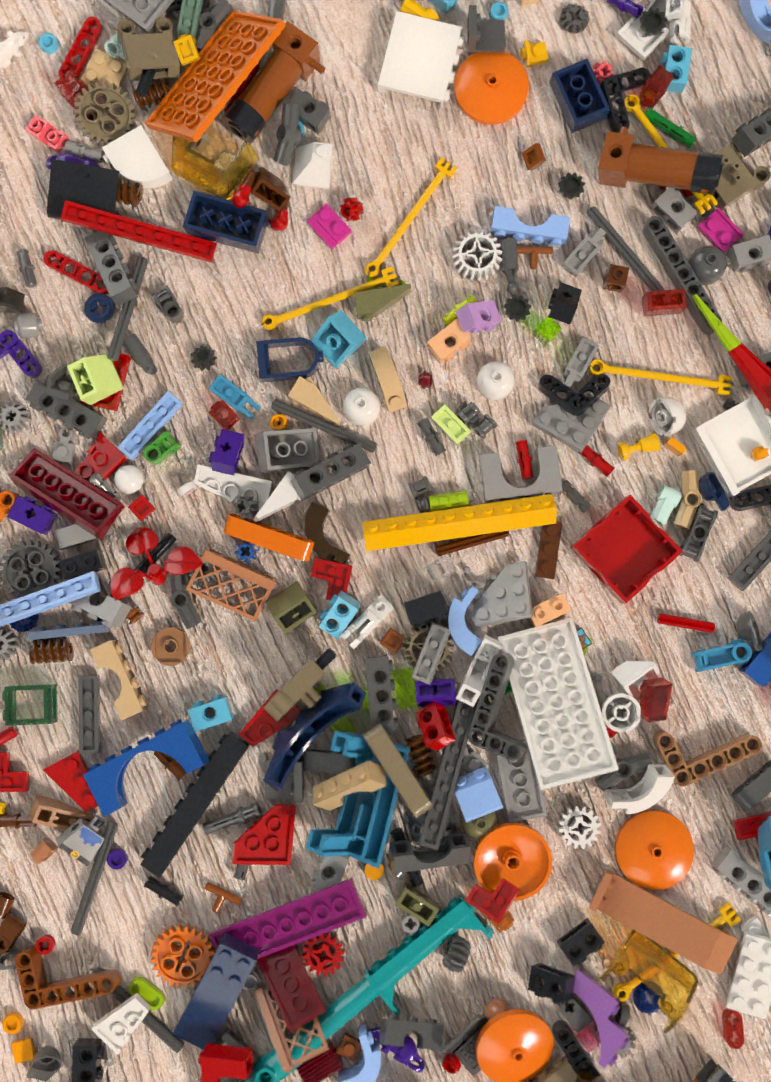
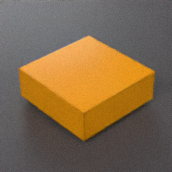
(675, 446)
(23, 1050)

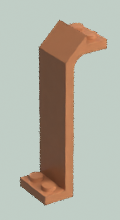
(663, 922)

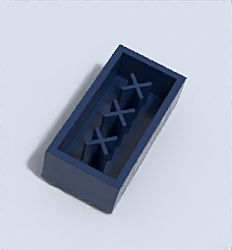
(224, 223)

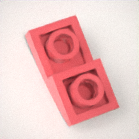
(46, 133)

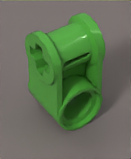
(162, 447)

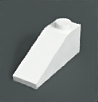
(282, 497)

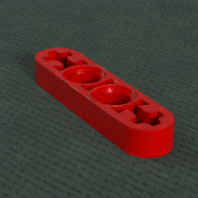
(84, 52)
(78, 271)

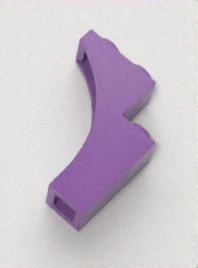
(602, 1004)

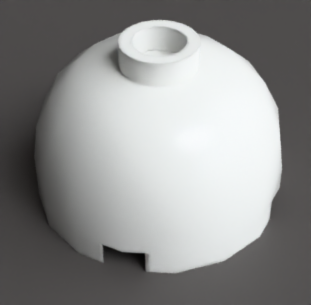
(495, 380)
(361, 406)
(667, 416)
(621, 712)

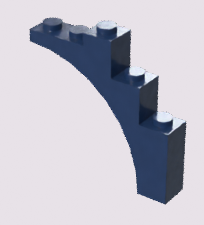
(309, 725)

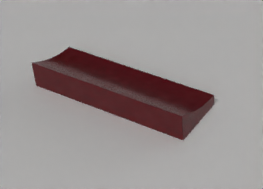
(67, 493)

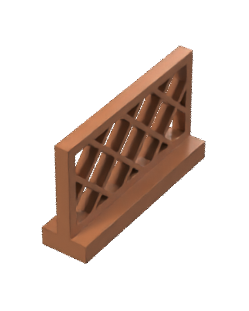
(239, 569)
(277, 1033)

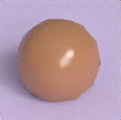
(495, 1007)

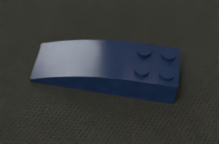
(216, 991)

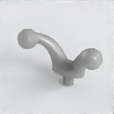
(477, 583)

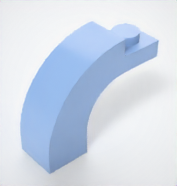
(758, 17)
(455, 619)
(369, 1065)

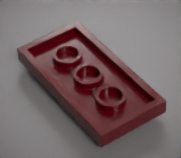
(291, 987)

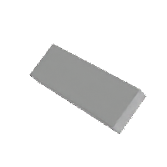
(431, 653)

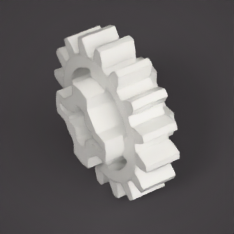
(581, 834)

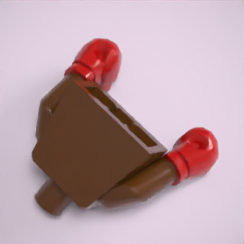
(268, 189)

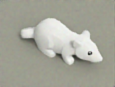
(10, 47)

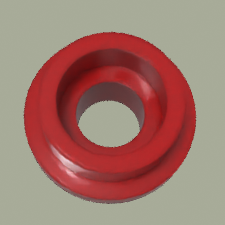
(451, 1063)

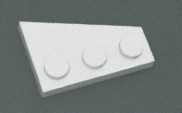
(119, 1023)

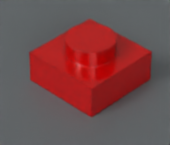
(142, 507)

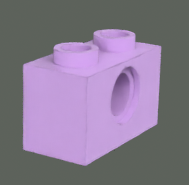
(478, 317)

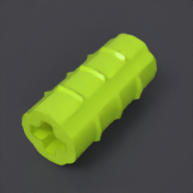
(448, 500)

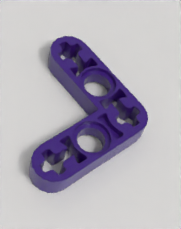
(12, 349)

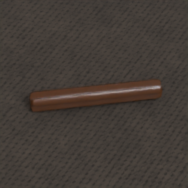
(469, 542)

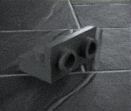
(60, 384)

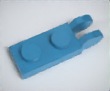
(233, 395)

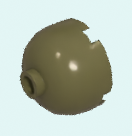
(480, 826)

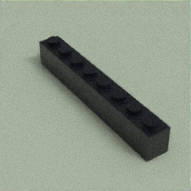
(195, 804)

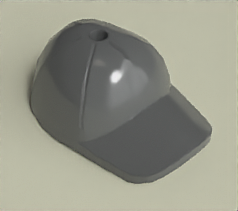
(748, 630)
(45, 1063)

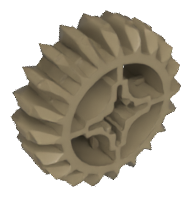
(411, 643)

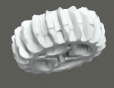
(493, 252)

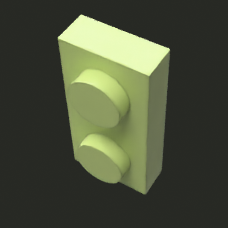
(450, 424)

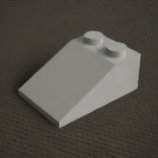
(287, 449)

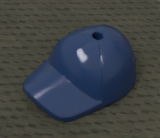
(712, 490)

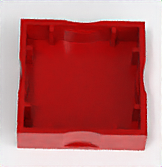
(626, 549)

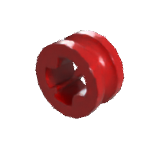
(47, 950)

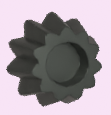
(652, 22)
(571, 186)
(517, 308)
(203, 357)

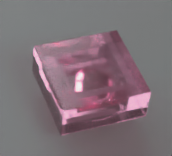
(589, 1037)

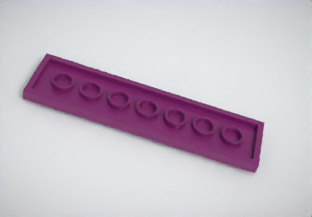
(298, 919)

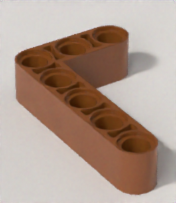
(63, 989)

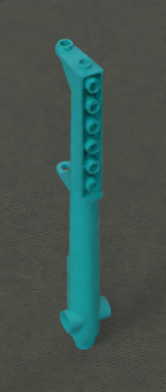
(377, 981)

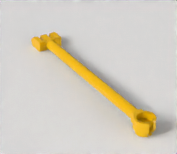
(633, 99)
(442, 172)
(386, 279)
(719, 384)
(725, 917)

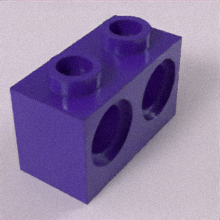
(438, 691)

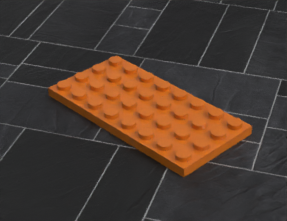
(216, 76)

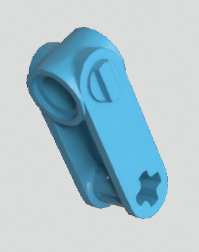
(721, 656)

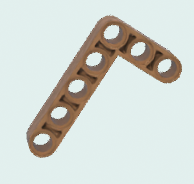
(704, 759)

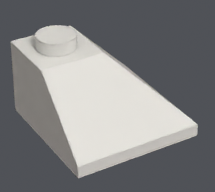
(313, 165)
(631, 674)

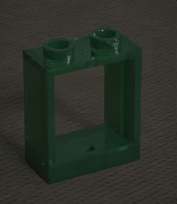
(50, 704)

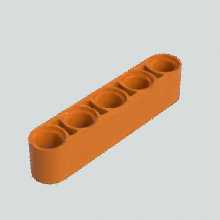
(269, 537)

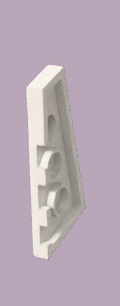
(234, 486)

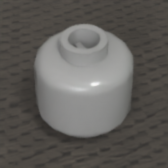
(27, 325)

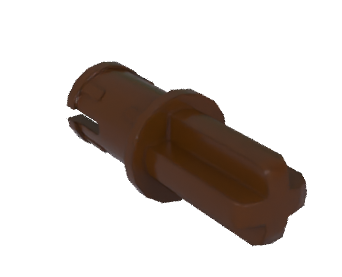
(171, 764)
(16, 821)

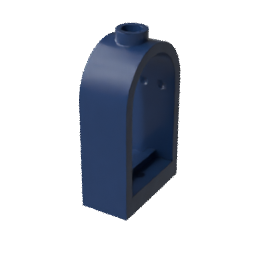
(264, 364)

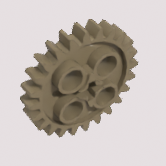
(114, 99)

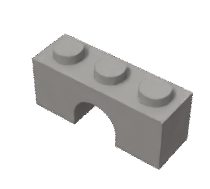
(110, 611)

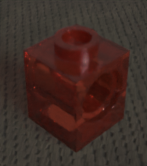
(228, 422)

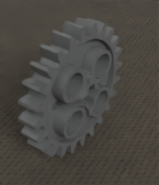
(14, 576)

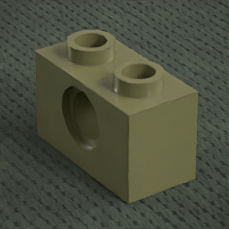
(416, 904)

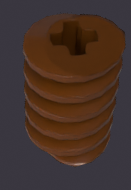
(154, 94)
(128, 194)
(51, 651)
(420, 756)

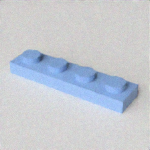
(150, 425)

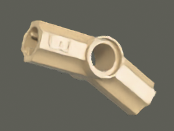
(686, 511)

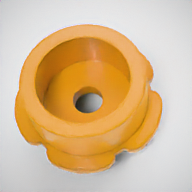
(278, 418)
(759, 453)

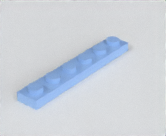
(49, 598)

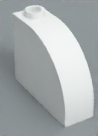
(137, 159)

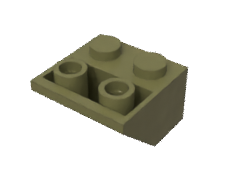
(291, 607)

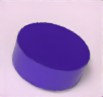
(117, 858)

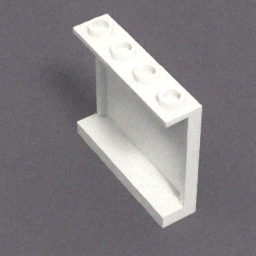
(421, 57)
(729, 442)

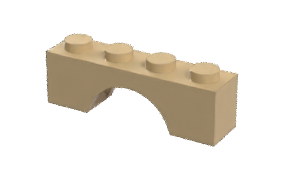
(110, 656)
(364, 777)

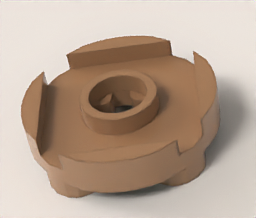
(163, 654)

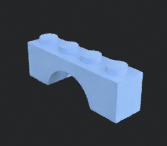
(507, 224)

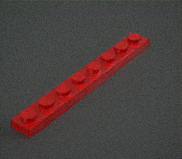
(138, 231)

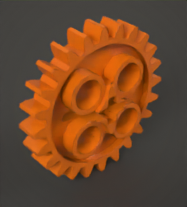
(166, 949)

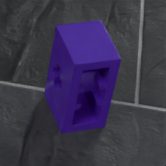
(227, 452)
(22, 511)

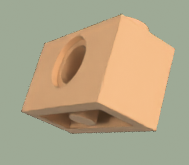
(441, 350)
(549, 610)

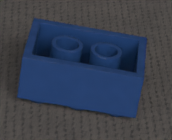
(579, 95)

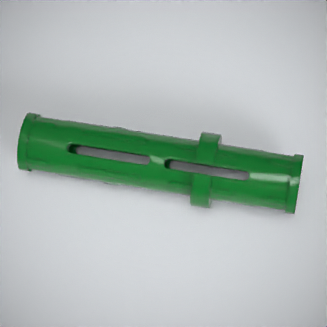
(667, 126)

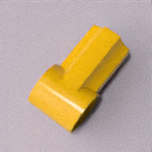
(413, 8)

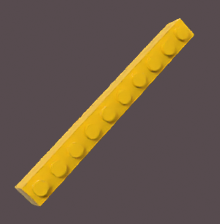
(459, 522)

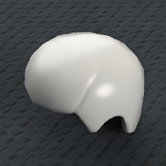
(128, 479)

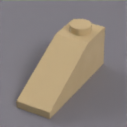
(309, 397)

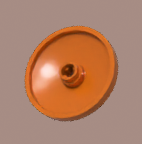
(486, 101)
(641, 837)
(530, 862)
(514, 1046)

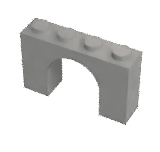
(497, 489)

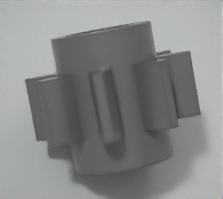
(468, 413)
(246, 507)

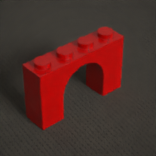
(225, 1061)

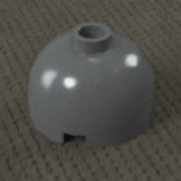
(708, 264)

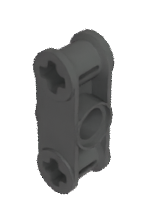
(705, 524)

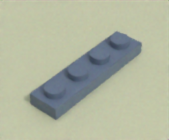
(62, 631)

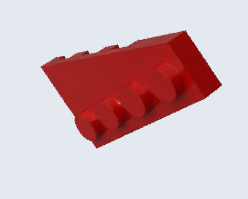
(101, 459)

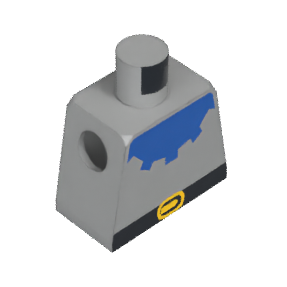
(82, 839)

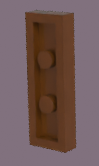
(548, 550)

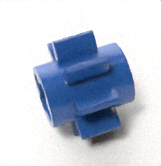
(241, 553)

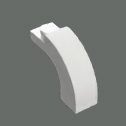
(477, 671)
(643, 794)

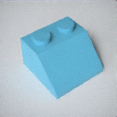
(338, 338)

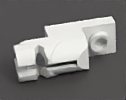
(679, 16)
(368, 620)

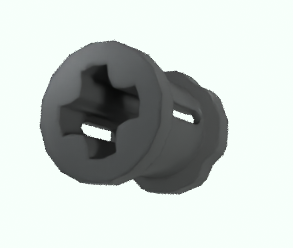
(484, 426)
(420, 487)

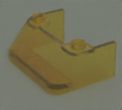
(215, 177)
(658, 971)

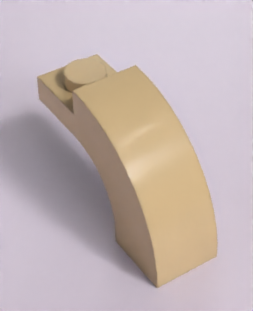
(388, 379)

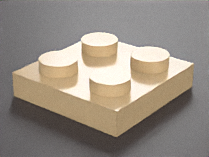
(105, 68)

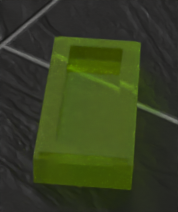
(405, 688)

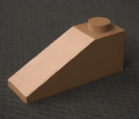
(55, 813)

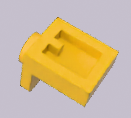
(186, 49)
(534, 53)

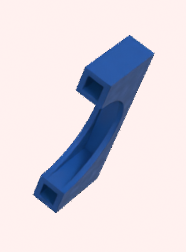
(177, 742)

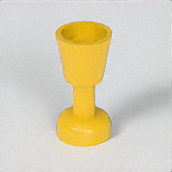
(646, 444)

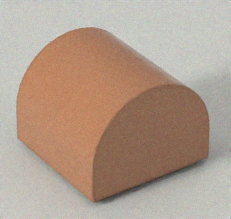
(44, 850)

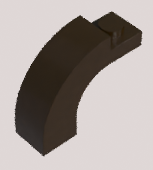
(314, 526)

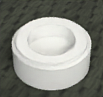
(186, 489)

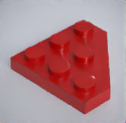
(268, 839)

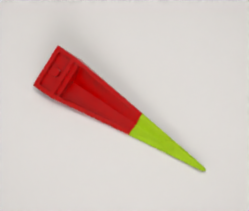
(752, 368)

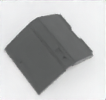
(464, 1044)

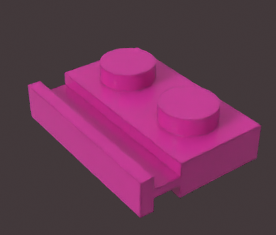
(329, 226)
(720, 230)

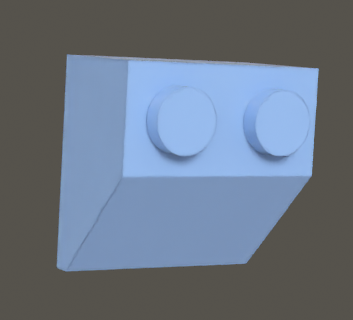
(477, 794)

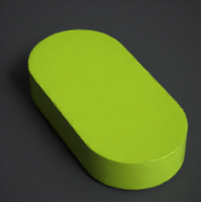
(148, 991)

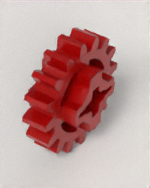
(313, 950)

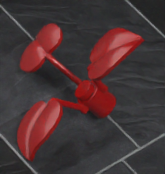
(128, 582)

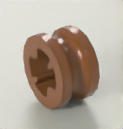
(134, 615)

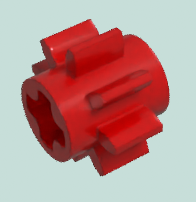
(351, 209)

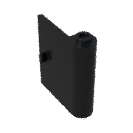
(70, 183)

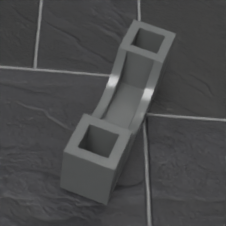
(452, 851)

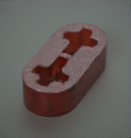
(737, 1027)

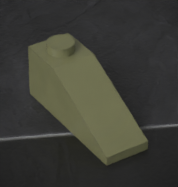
(376, 301)

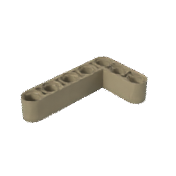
(398, 771)

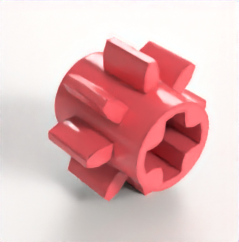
(602, 71)

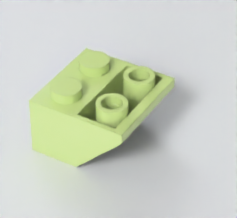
(95, 378)

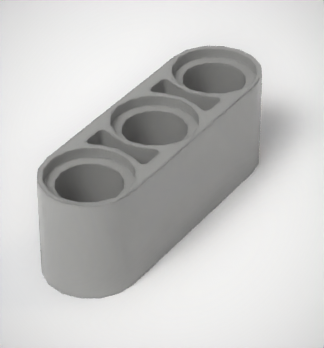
(75, 536)

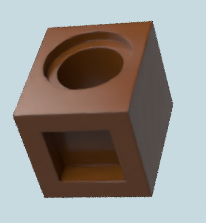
(615, 278)

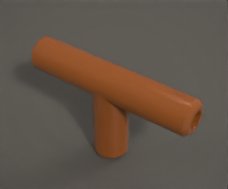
(534, 251)
(222, 895)

